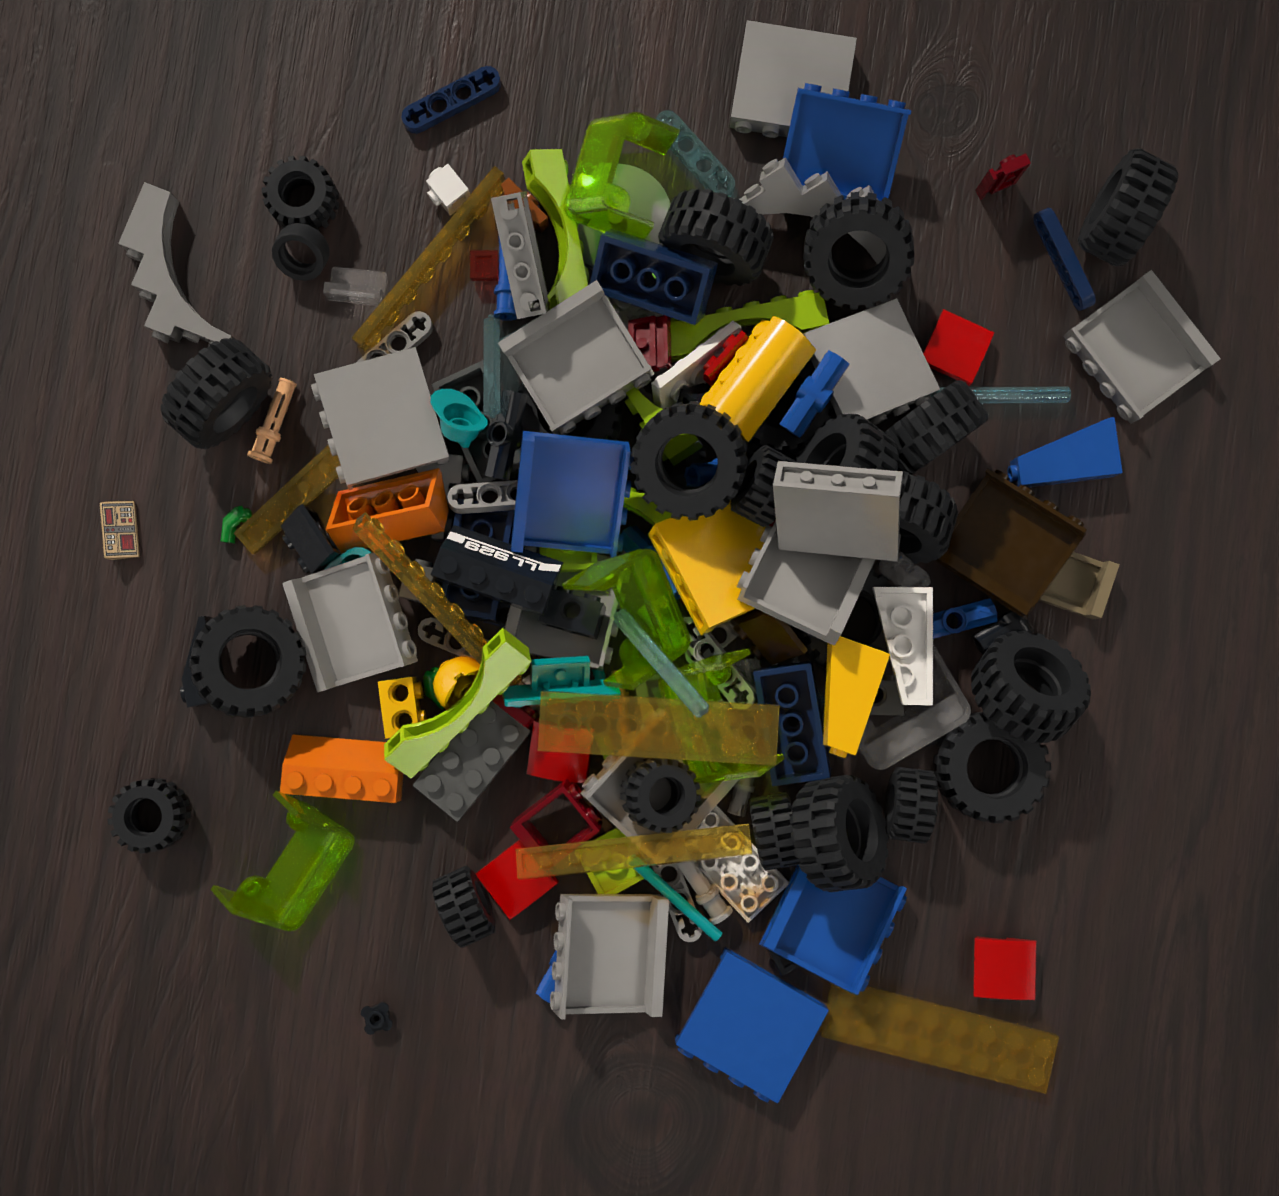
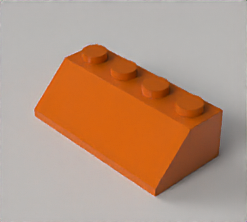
(403, 505)
(340, 770)

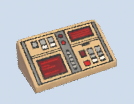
(119, 530)

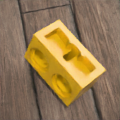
(394, 708)

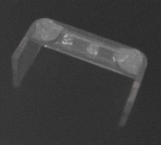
(919, 725)

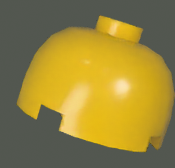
(454, 679)

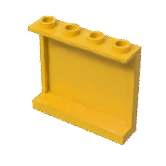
(707, 562)

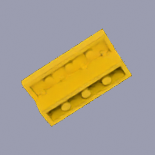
(759, 374)

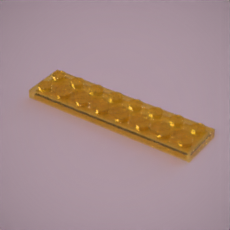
(657, 728)
(941, 1036)

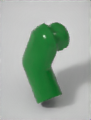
(231, 521)
(428, 679)

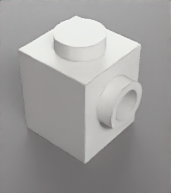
(447, 189)

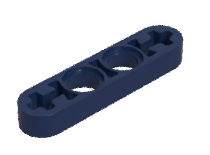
(454, 104)
(1064, 259)

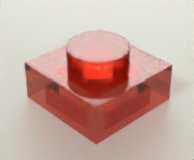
(484, 265)

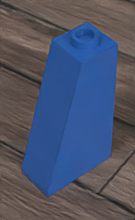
(1074, 458)

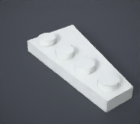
(690, 369)
(908, 633)

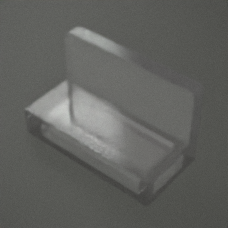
(356, 286)

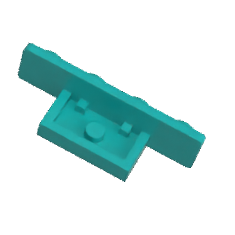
(559, 675)

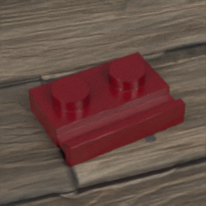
(1005, 176)
(653, 339)
(523, 715)

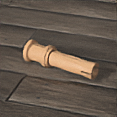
(271, 436)

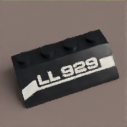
(496, 572)

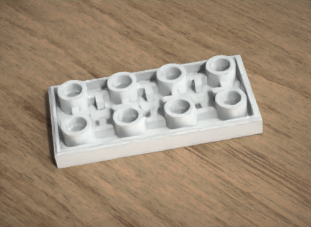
(741, 878)

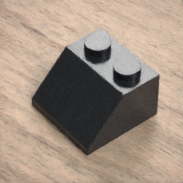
(309, 537)

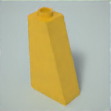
(851, 688)

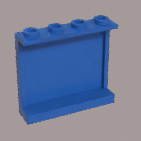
(846, 137)
(571, 493)
(834, 931)
(751, 1026)

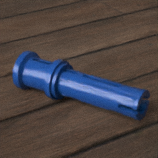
(505, 306)

